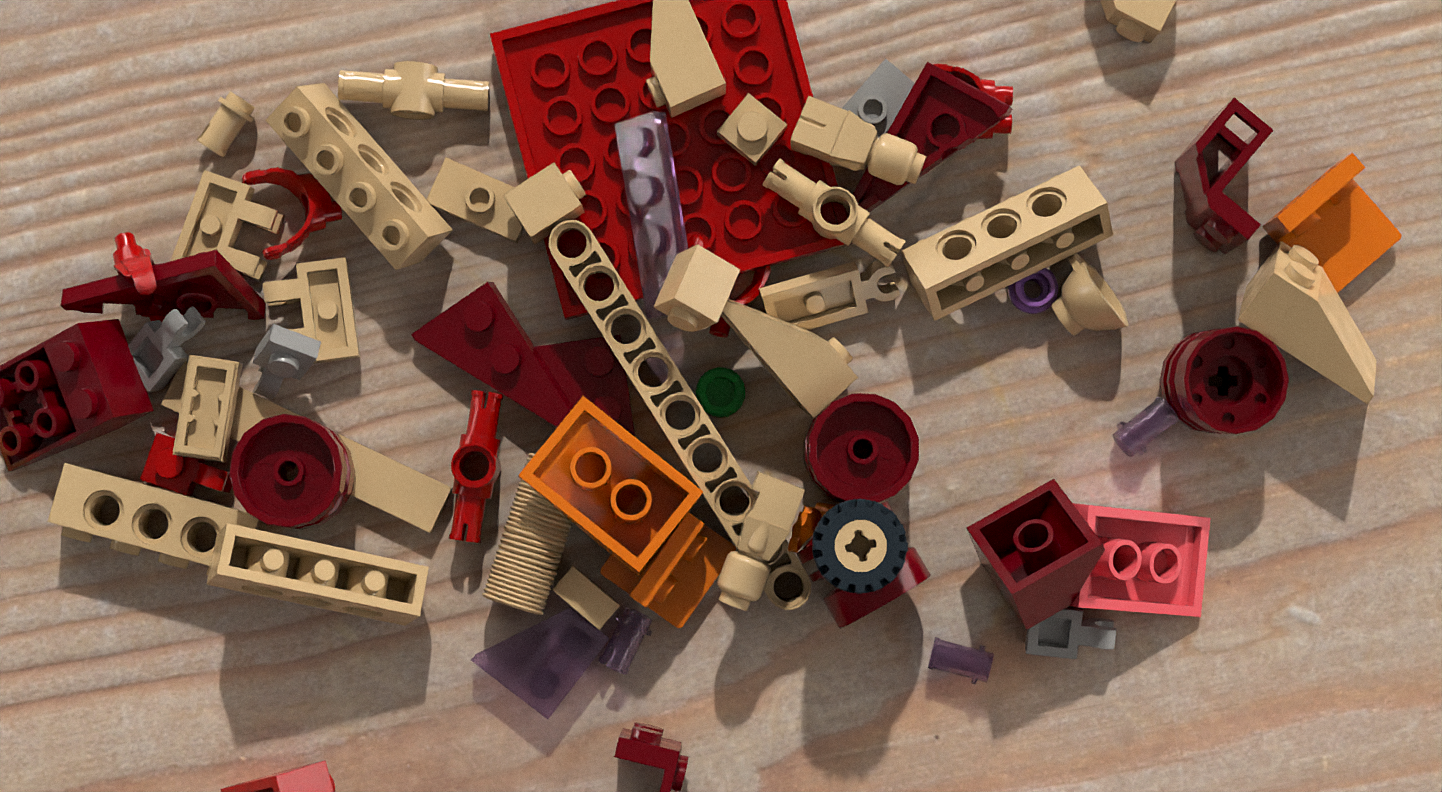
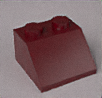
(1037, 552)

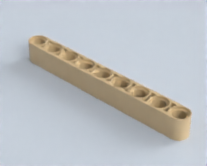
(658, 398)

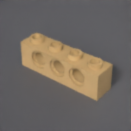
(359, 175)
(1007, 242)
(84, 491)
(317, 575)

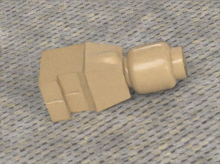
(852, 143)
(761, 535)

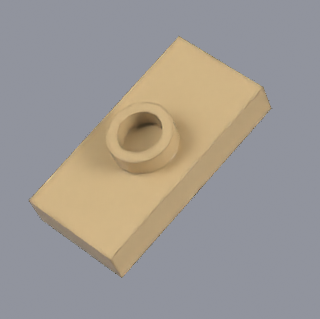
(475, 199)
(207, 408)

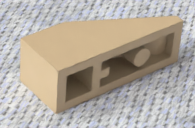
(681, 59)
(798, 359)

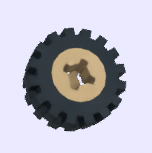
(841, 549)

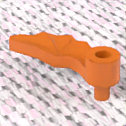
(806, 524)

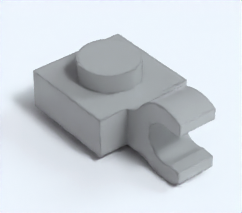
(158, 347)
(282, 356)
(1065, 631)

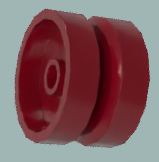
(885, 432)
(276, 447)

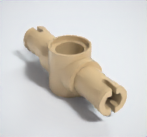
(413, 90)
(812, 196)

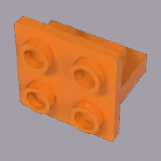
(677, 573)

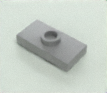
(881, 97)

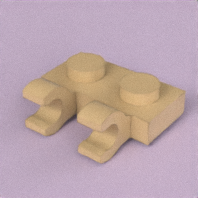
(216, 220)
(325, 306)

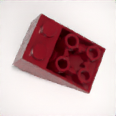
(68, 392)

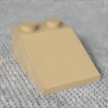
(1303, 314)

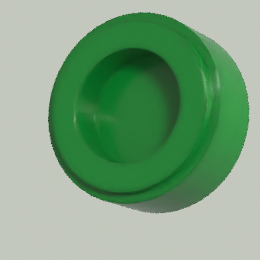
(720, 392)

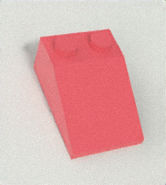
(1148, 561)

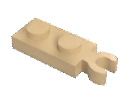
(828, 294)

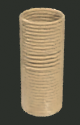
(533, 545)

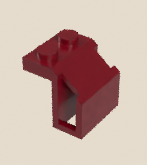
(1214, 216)

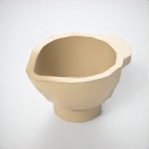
(1088, 301)

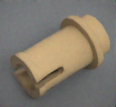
(226, 123)

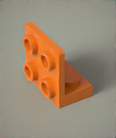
(1336, 223)

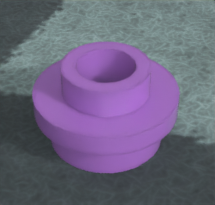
(1048, 295)

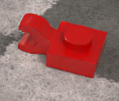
(181, 472)

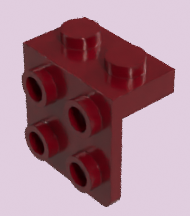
(648, 747)

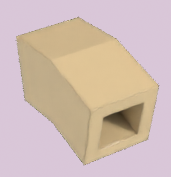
(586, 597)

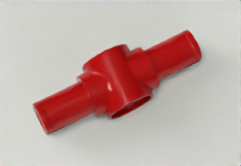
(478, 439)

